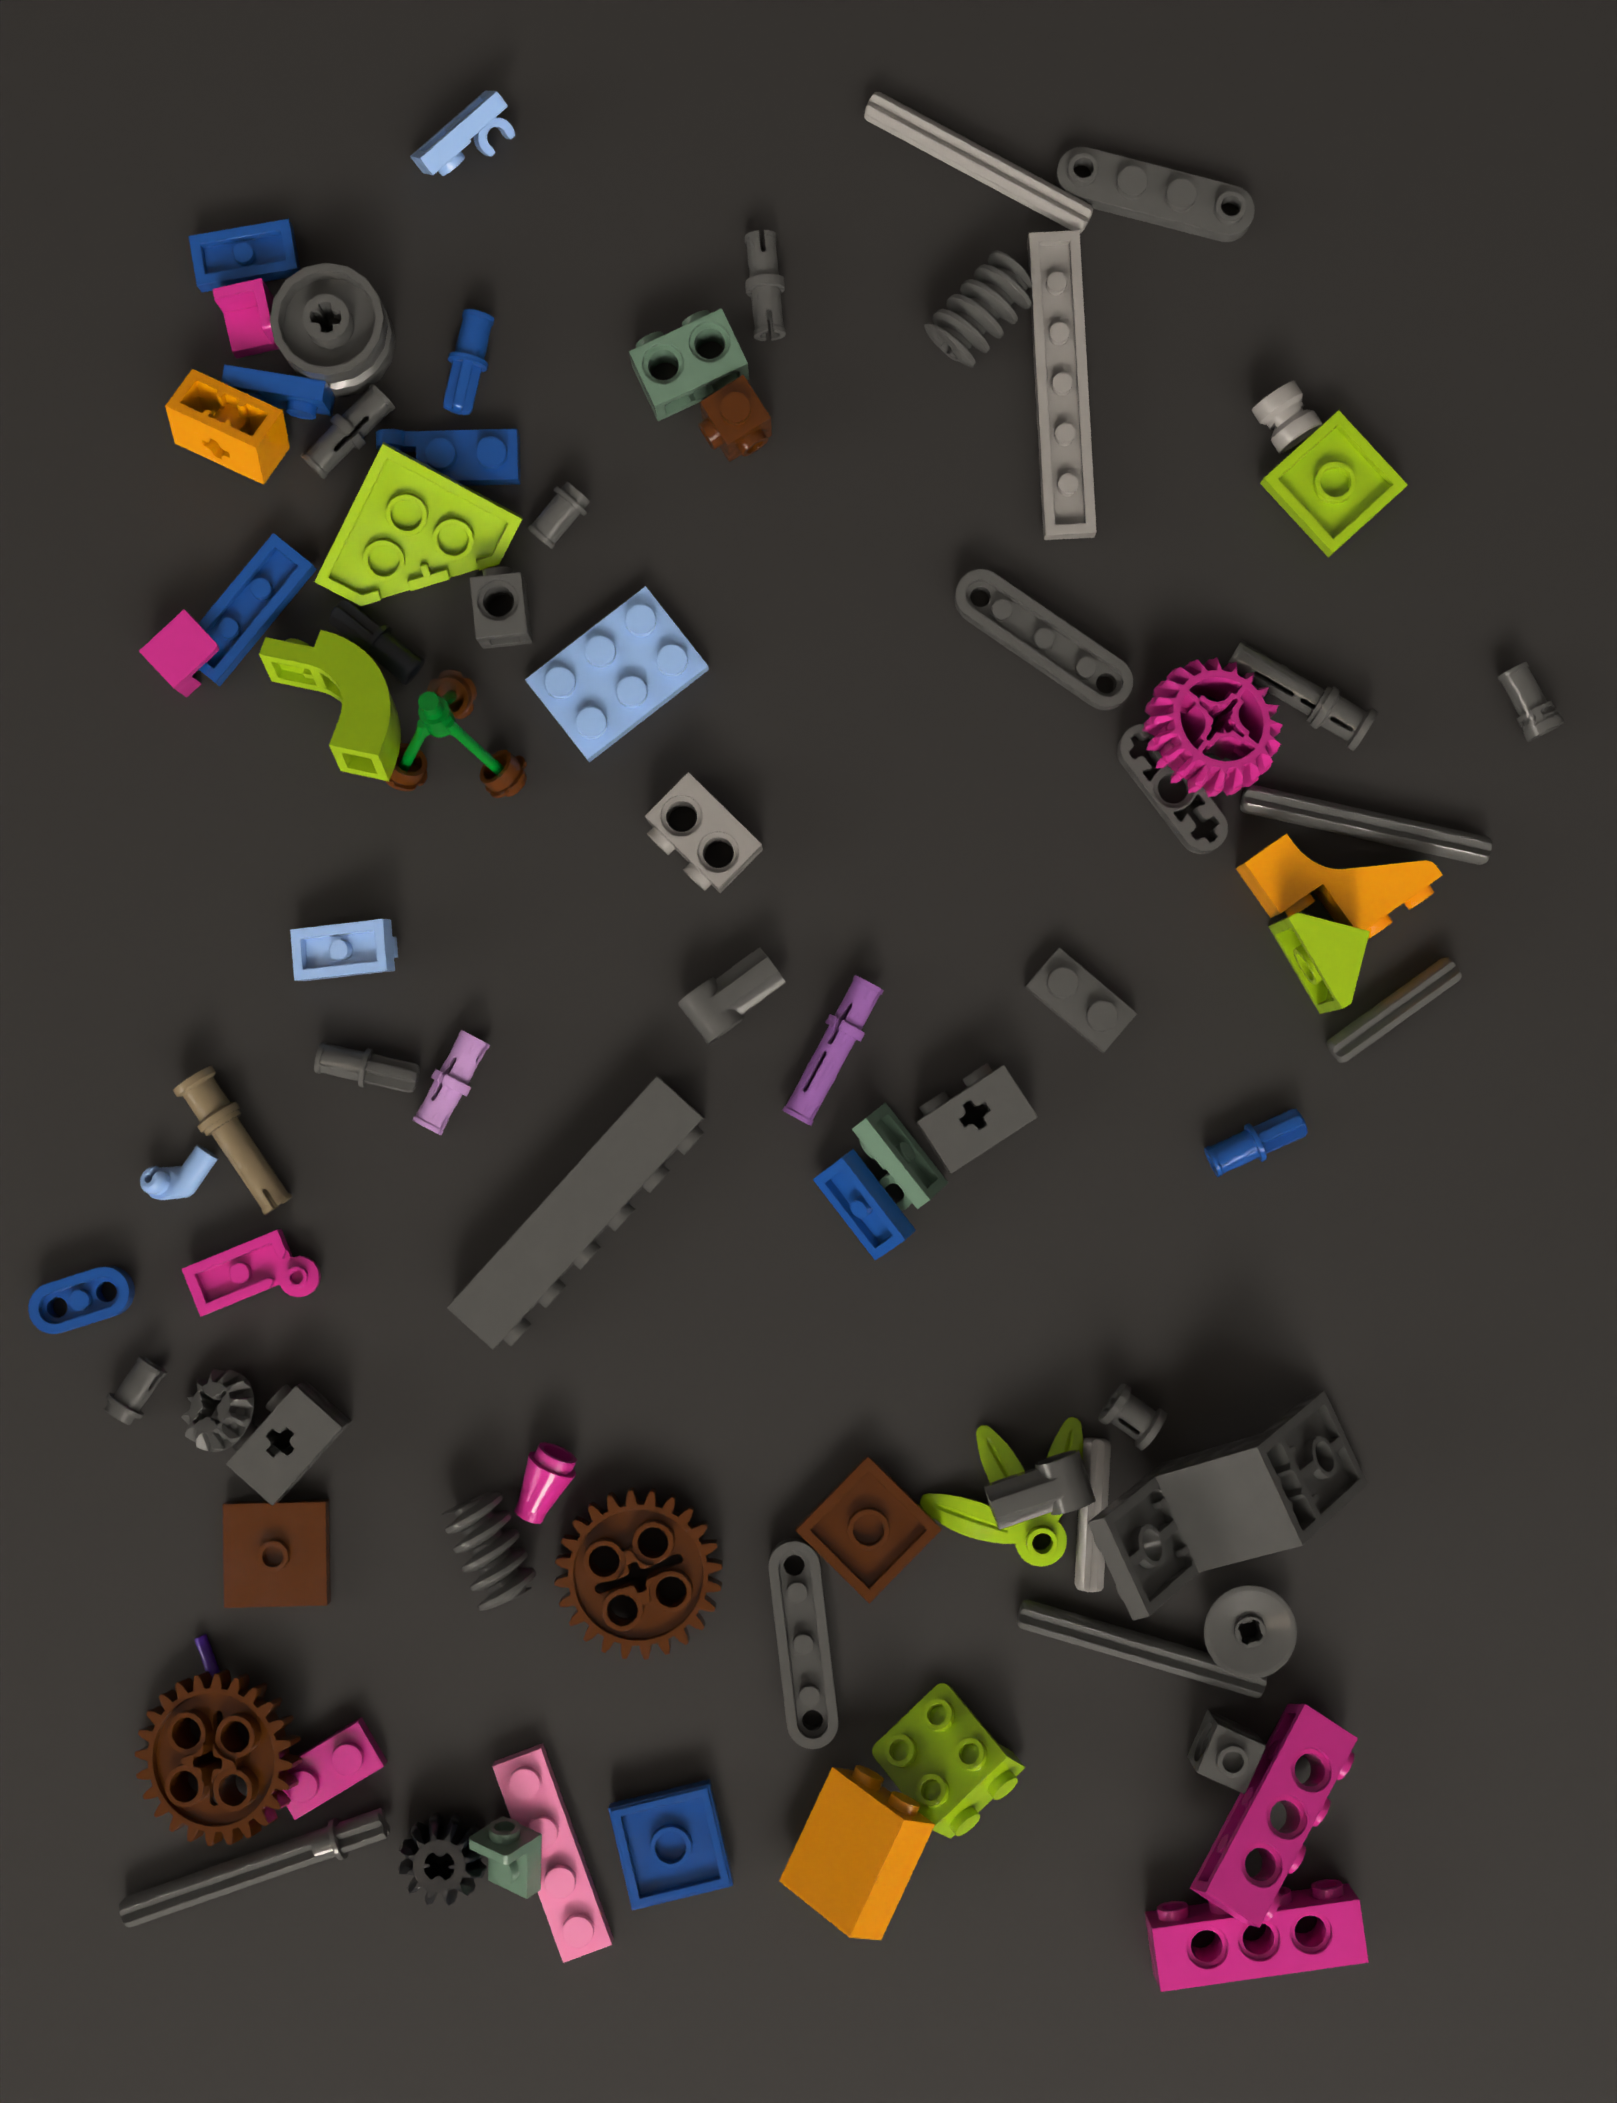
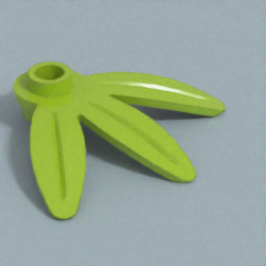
(976, 1518)

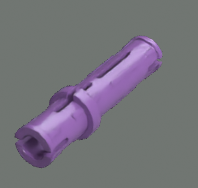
(833, 1049)

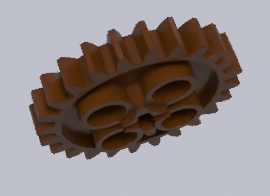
(656, 1616)
(218, 1757)

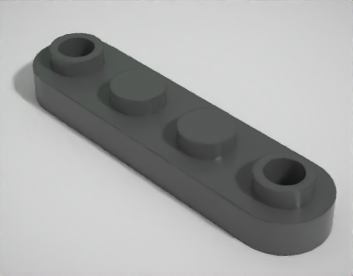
(1156, 194)
(1043, 639)
(803, 1644)

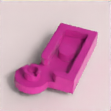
(249, 1271)

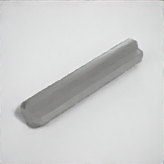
(1089, 1560)

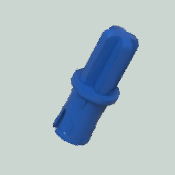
(468, 362)
(1256, 1141)

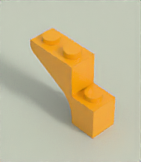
(1353, 896)

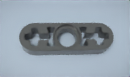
(1182, 828)

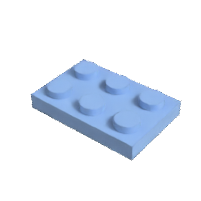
(617, 674)

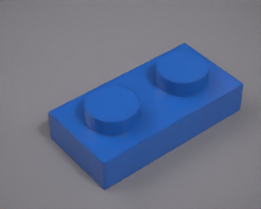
(244, 254)
(298, 395)
(864, 1204)

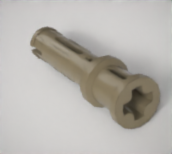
(220, 1119)

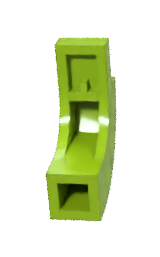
(369, 725)

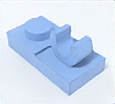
(443, 150)
(343, 950)

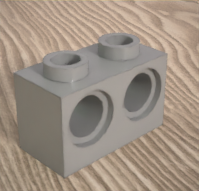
(712, 826)

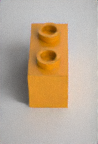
(228, 426)

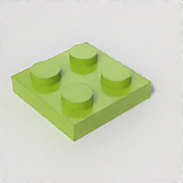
(1333, 483)

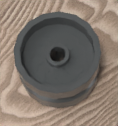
(333, 328)

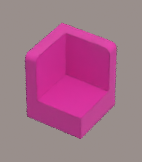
(247, 316)
(180, 652)

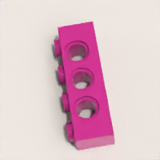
(1249, 1826)
(1332, 1943)

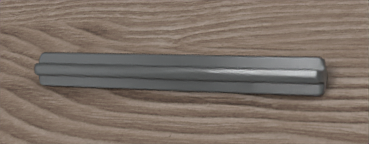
(1366, 824)
(1132, 1646)

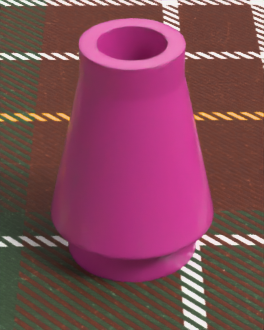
(545, 1479)

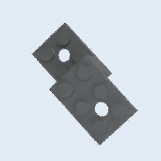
(1228, 1505)

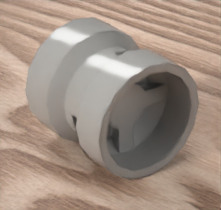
(1285, 415)

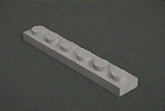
(1061, 385)

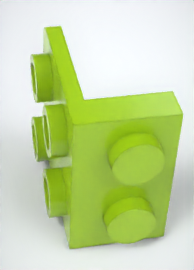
(947, 1761)

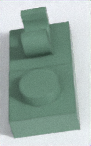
(896, 1150)

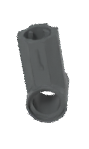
(723, 1001)
(1053, 1486)

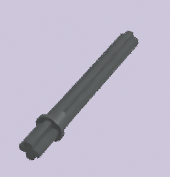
(256, 1867)

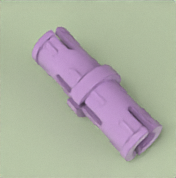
(451, 1082)

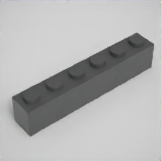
(576, 1213)

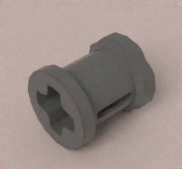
(1132, 1416)

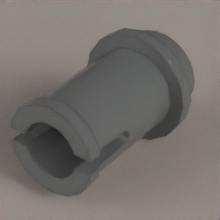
(559, 514)
(135, 1390)

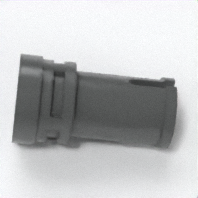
(1535, 713)

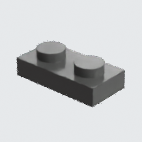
(1080, 1000)

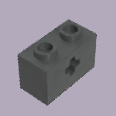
(1005, 1114)
(315, 1427)

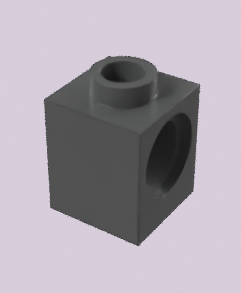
(504, 630)
(1226, 1751)

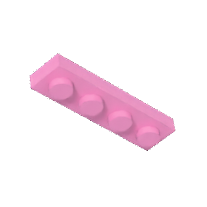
(566, 1883)

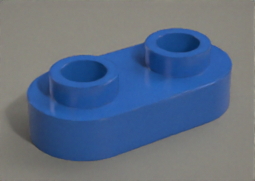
(83, 1299)

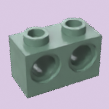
(695, 375)

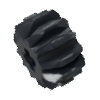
(444, 1877)

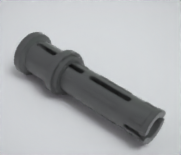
(1321, 705)

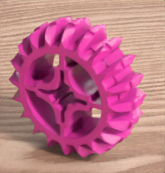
(1183, 722)

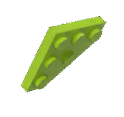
(413, 531)

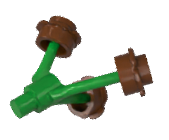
(444, 701)

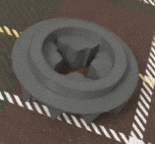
(234, 1410)

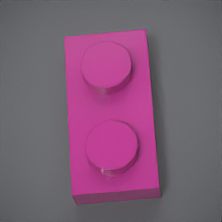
(334, 1767)

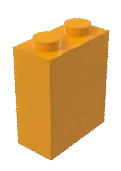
(857, 1852)

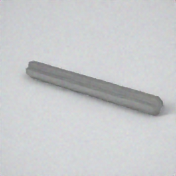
(978, 162)

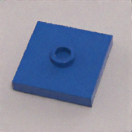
(671, 1844)

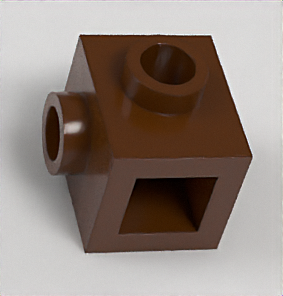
(735, 420)

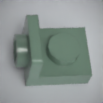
(511, 1854)

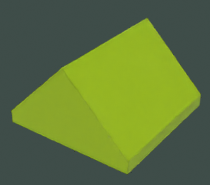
(1323, 957)

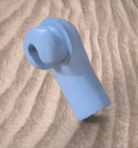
(178, 1181)

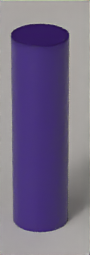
(206, 1654)

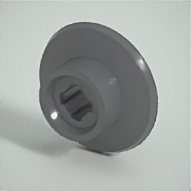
(1254, 1655)

